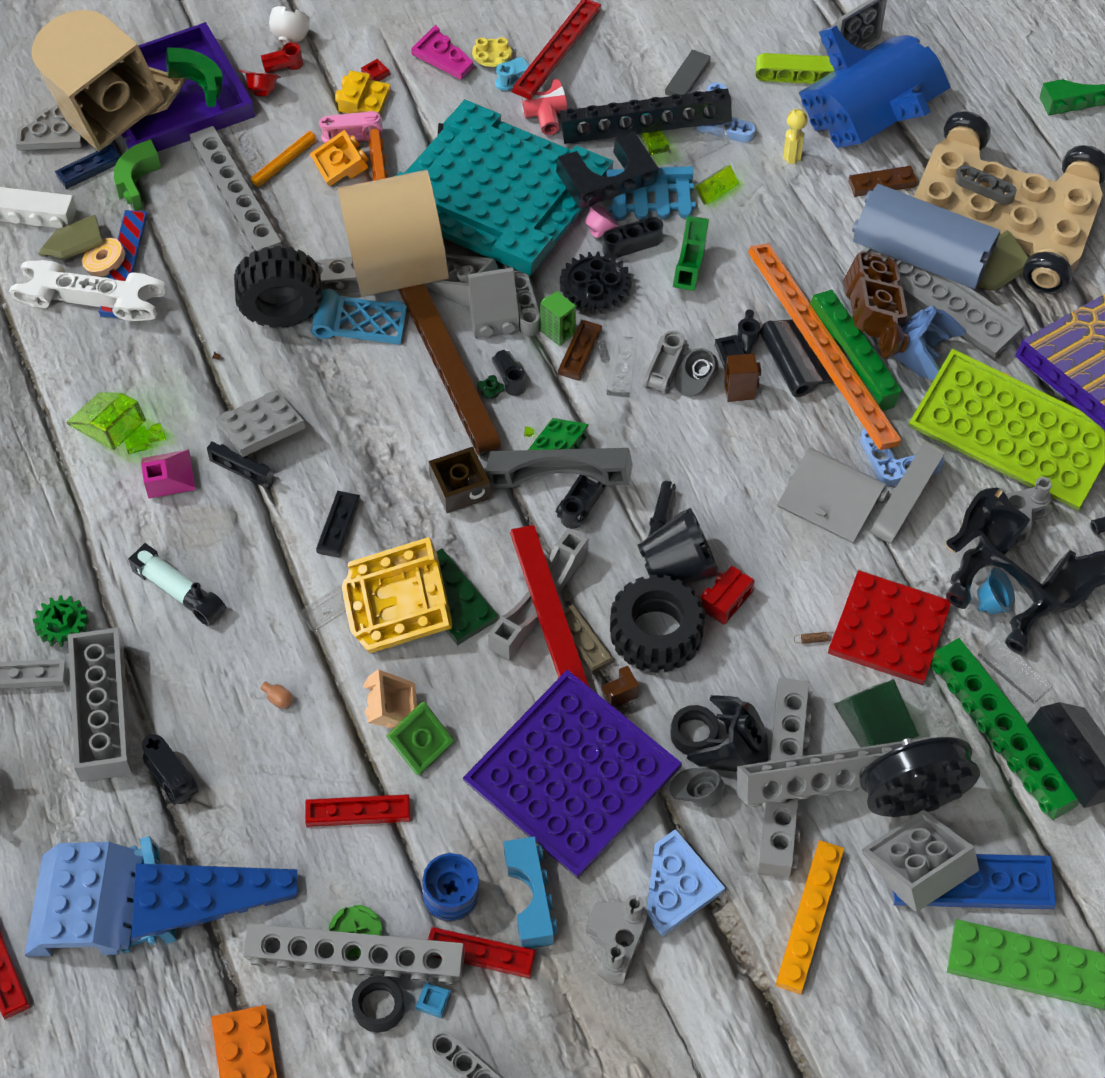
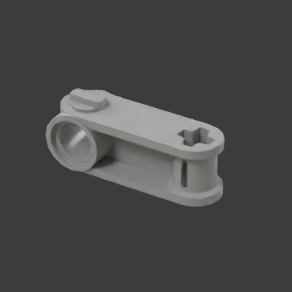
(666, 361)

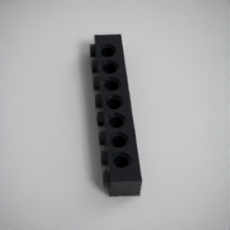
(655, 121)

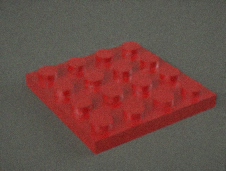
(890, 627)

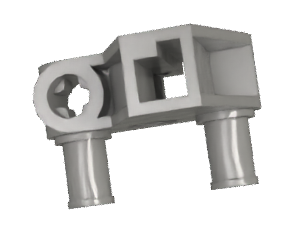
(1033, 503)
(615, 925)

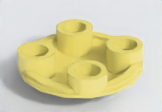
(491, 51)

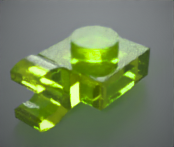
(141, 438)

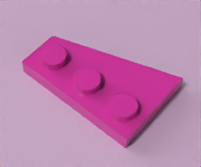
(441, 53)

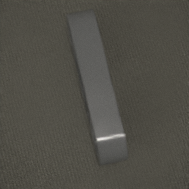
(1001, 185)

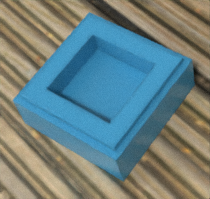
(433, 1000)

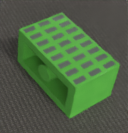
(558, 318)

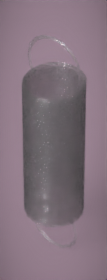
(604, 355)

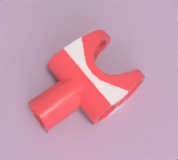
(546, 107)

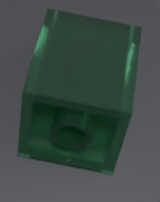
(877, 715)

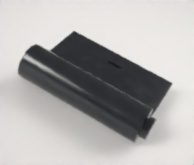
(793, 357)

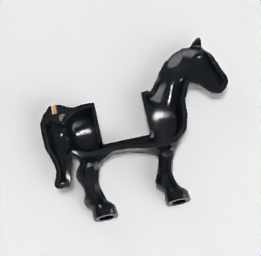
(998, 529)

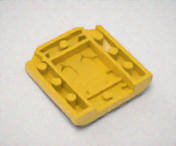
(396, 596)

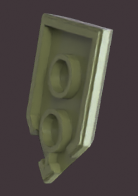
(73, 239)
(1004, 263)

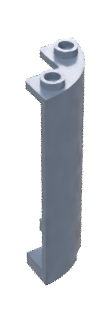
(925, 235)

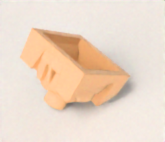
(389, 698)

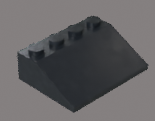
(1074, 748)

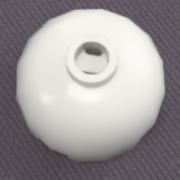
(288, 25)

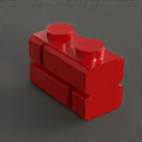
(727, 594)

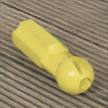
(794, 137)

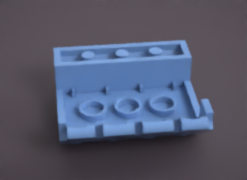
(83, 898)

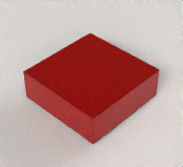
(376, 69)

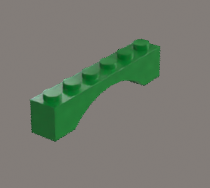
(1069, 96)
(862, 355)

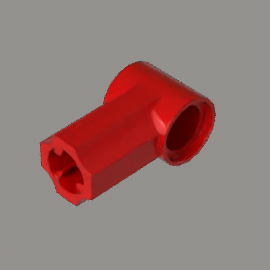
(288, 57)

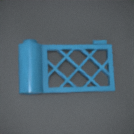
(329, 318)

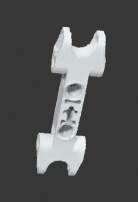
(124, 297)

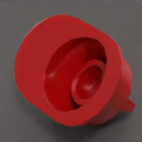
(260, 83)

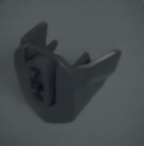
(746, 738)

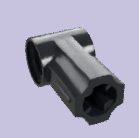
(510, 372)

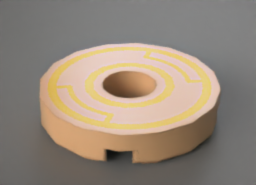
(115, 256)

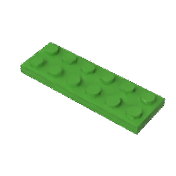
(1027, 963)

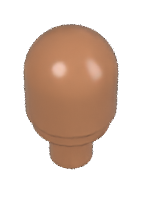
(277, 695)

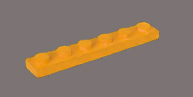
(809, 917)

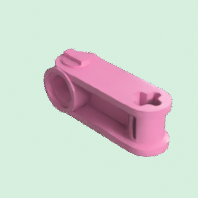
(354, 124)

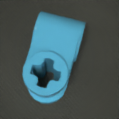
(511, 73)

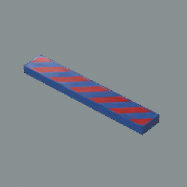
(130, 238)

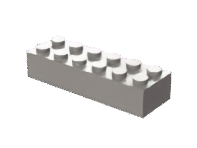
(99, 705)

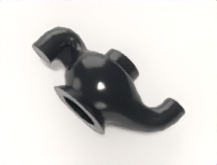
(748, 331)

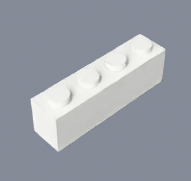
(36, 208)

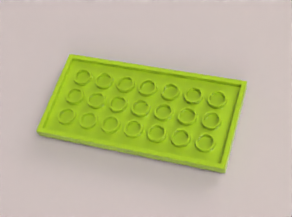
(1012, 428)

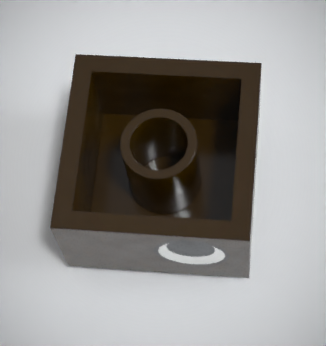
(459, 479)

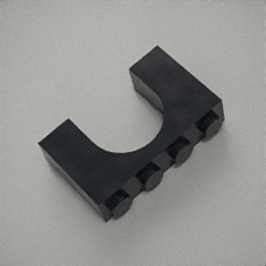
(592, 188)

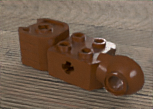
(878, 301)

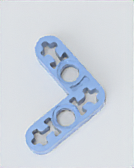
(740, 125)
(894, 467)

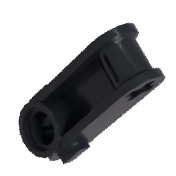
(579, 500)
(168, 770)

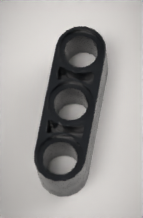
(633, 237)

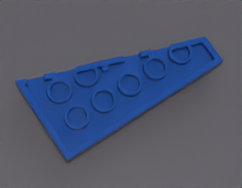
(194, 895)

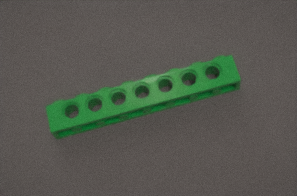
(958, 656)

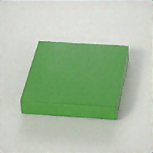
(420, 738)

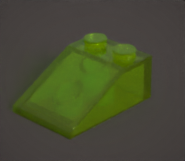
(108, 418)

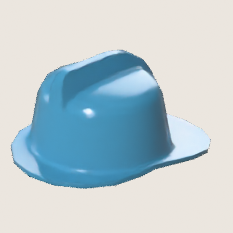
(996, 593)

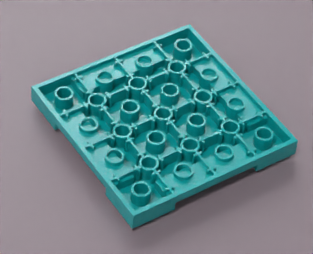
(500, 187)

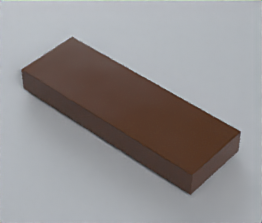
(580, 350)

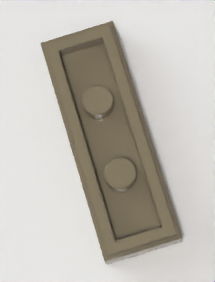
(587, 644)

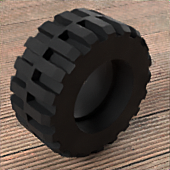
(283, 268)
(663, 596)

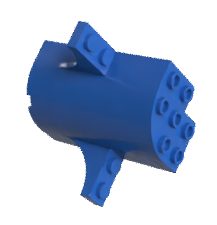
(872, 87)

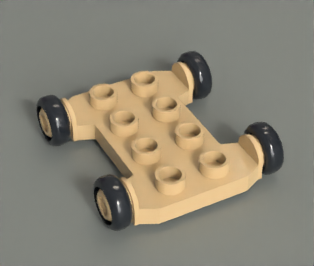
(1046, 216)

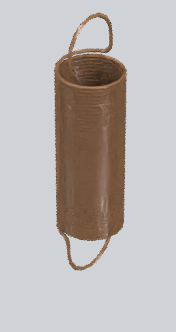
(813, 637)

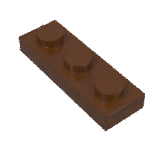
(894, 178)

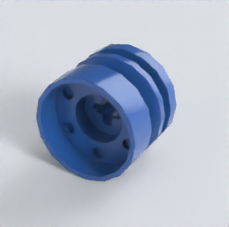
(447, 873)

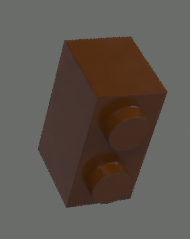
(741, 377)

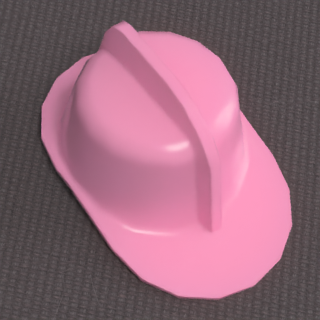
(600, 220)

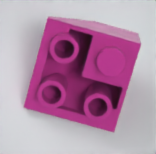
(168, 474)

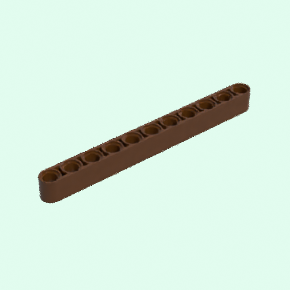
(451, 369)

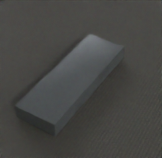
(688, 73)

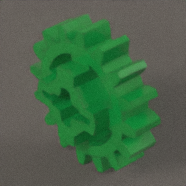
(50, 628)

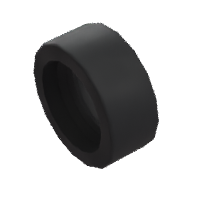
(693, 712)
(373, 984)

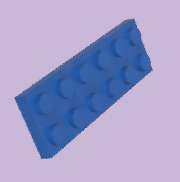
(1002, 883)

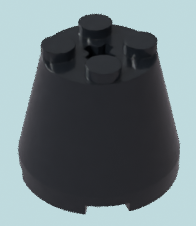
(679, 550)

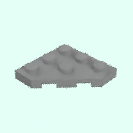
(48, 132)

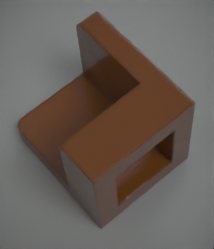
(622, 689)

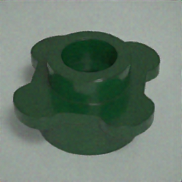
(490, 392)

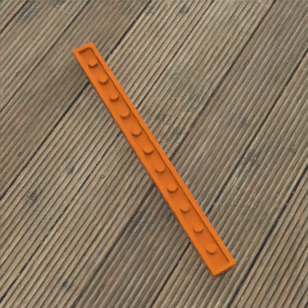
(825, 347)

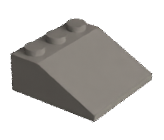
(861, 25)
(922, 859)

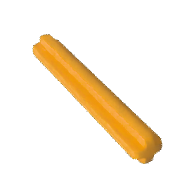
(283, 159)

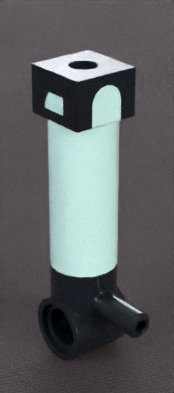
(149, 565)

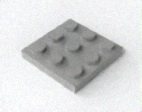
(260, 423)

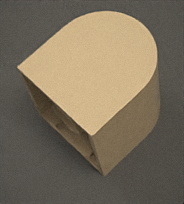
(95, 75)
(393, 232)

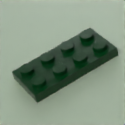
(467, 607)

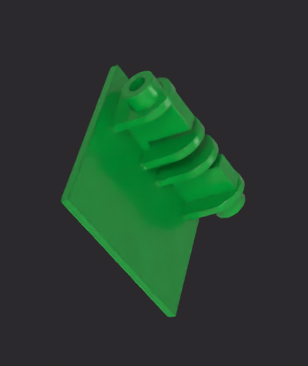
(561, 435)

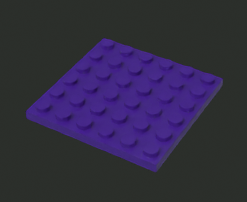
(572, 773)

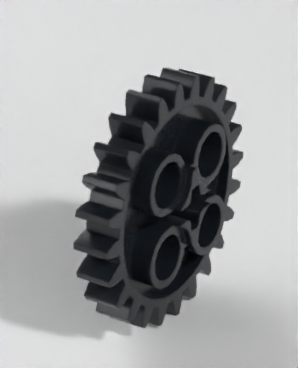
(595, 282)

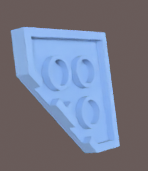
(678, 884)

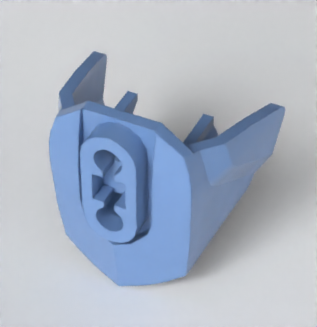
(924, 328)

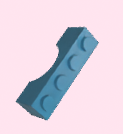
(534, 922)

